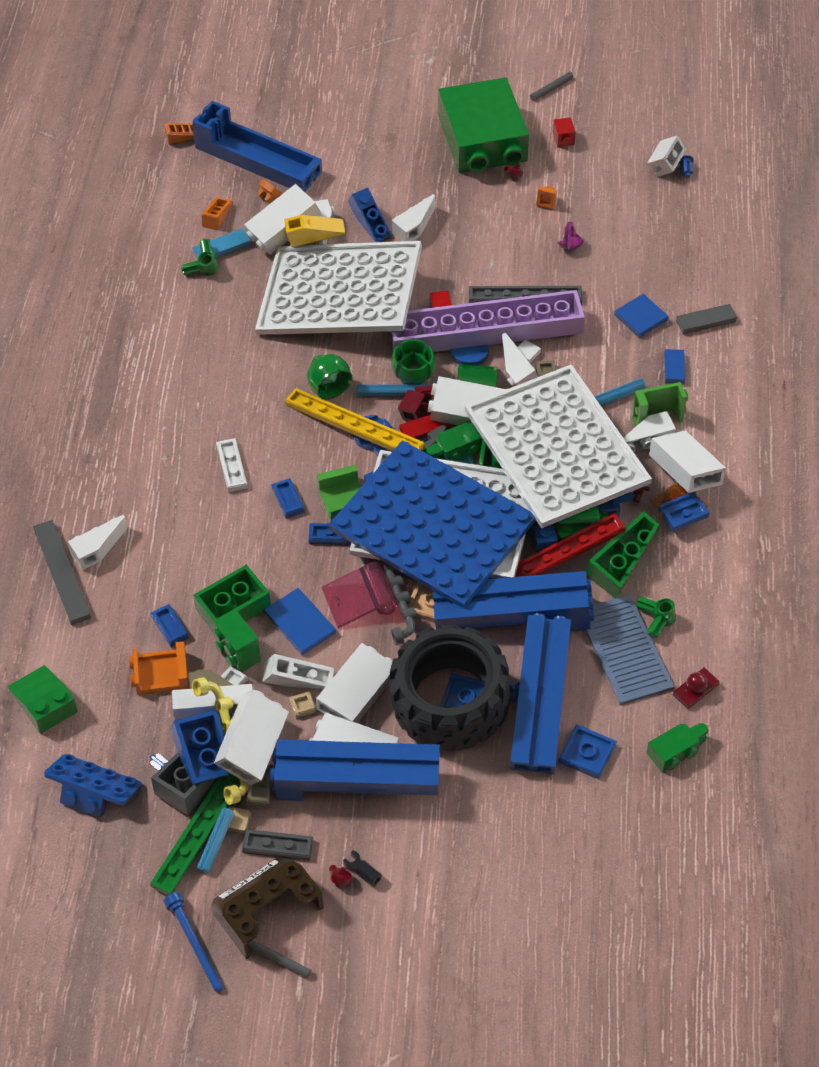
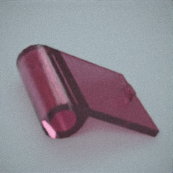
(359, 594)

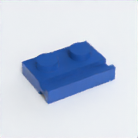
(683, 511)

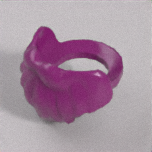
(571, 239)

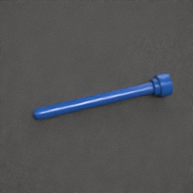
(174, 903)

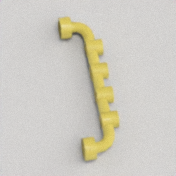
(201, 687)

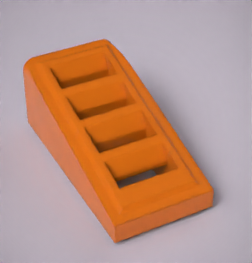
(178, 132)
(215, 215)

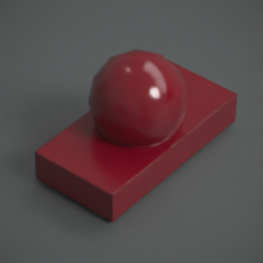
(696, 687)

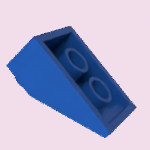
(198, 743)

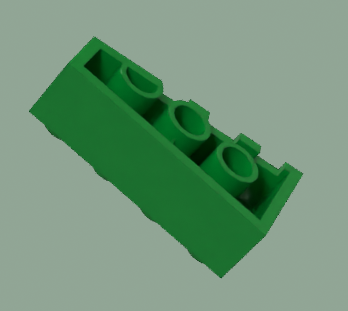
(620, 557)

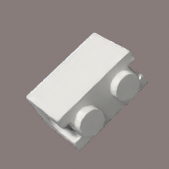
(665, 157)

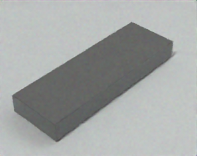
(706, 318)
(277, 844)

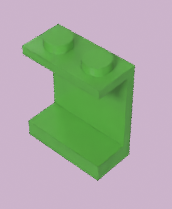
(659, 399)
(338, 488)

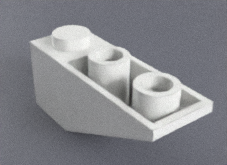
(413, 221)
(649, 428)
(96, 543)

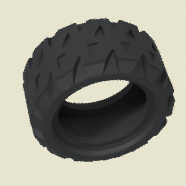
(446, 649)

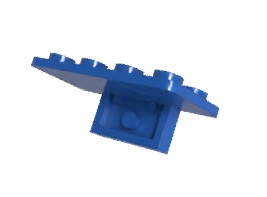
(89, 785)

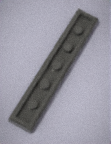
(489, 293)
(62, 572)

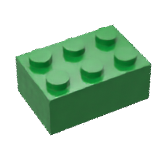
(236, 591)

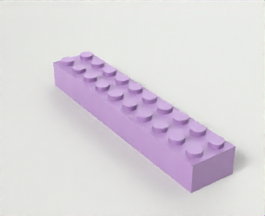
(487, 320)

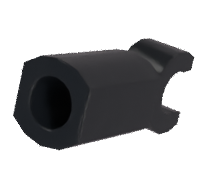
(363, 869)

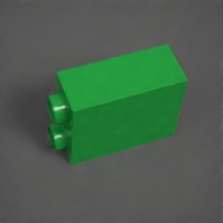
(483, 125)

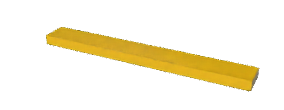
(349, 421)

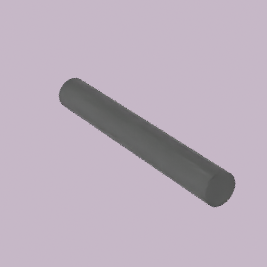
(551, 86)
(278, 958)

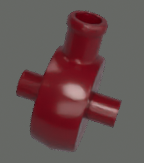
(514, 171)
(639, 492)
(340, 876)

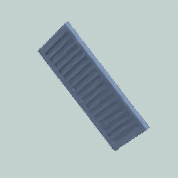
(627, 651)

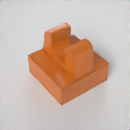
(269, 189)
(546, 197)

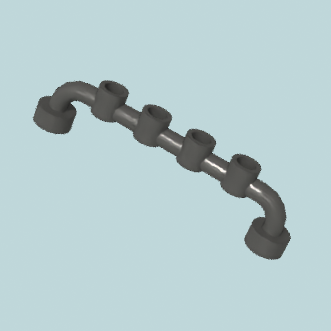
(402, 600)

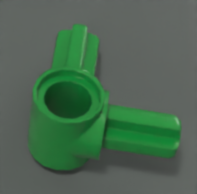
(205, 257)
(662, 612)

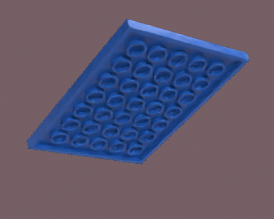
(433, 523)

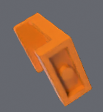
(159, 670)

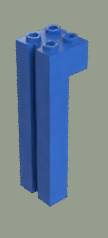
(252, 150)
(514, 598)
(540, 694)
(353, 768)

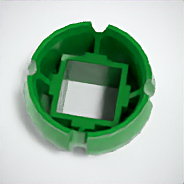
(413, 353)
(329, 375)

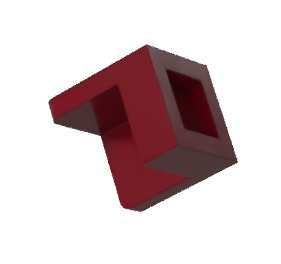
(410, 405)

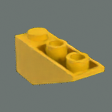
(310, 229)

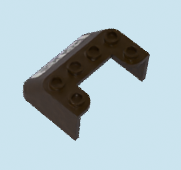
(237, 903)

